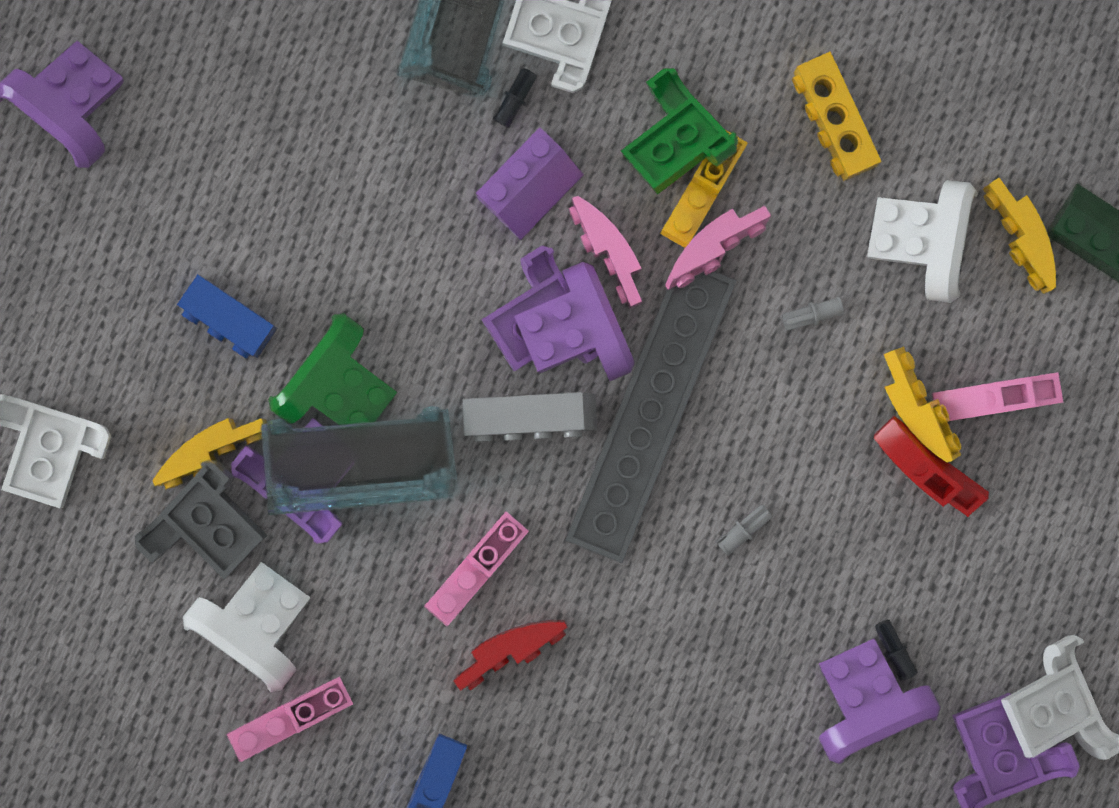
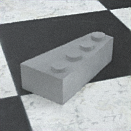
(530, 415)

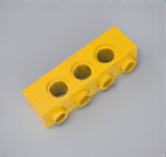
(825, 72)

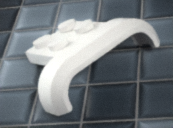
(559, 33)
(926, 236)
(47, 449)
(253, 624)
(1059, 707)

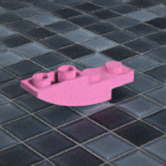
(604, 238)
(710, 244)
(1001, 396)
(476, 569)
(289, 718)

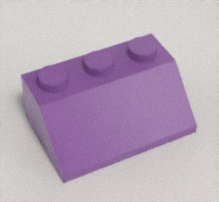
(529, 183)

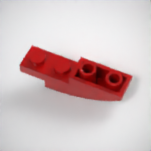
(929, 471)
(520, 642)

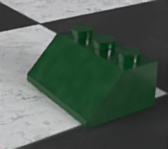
(1089, 230)

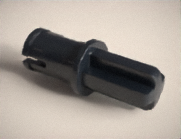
(515, 97)
(896, 650)

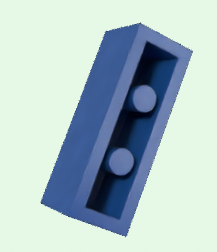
(226, 317)

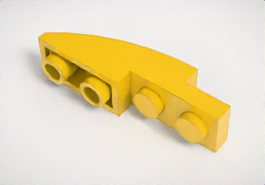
(699, 198)
(1032, 243)
(923, 419)
(216, 438)

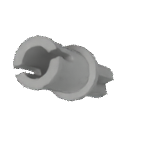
(813, 313)
(743, 530)

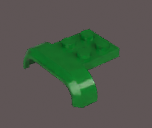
(679, 138)
(334, 381)

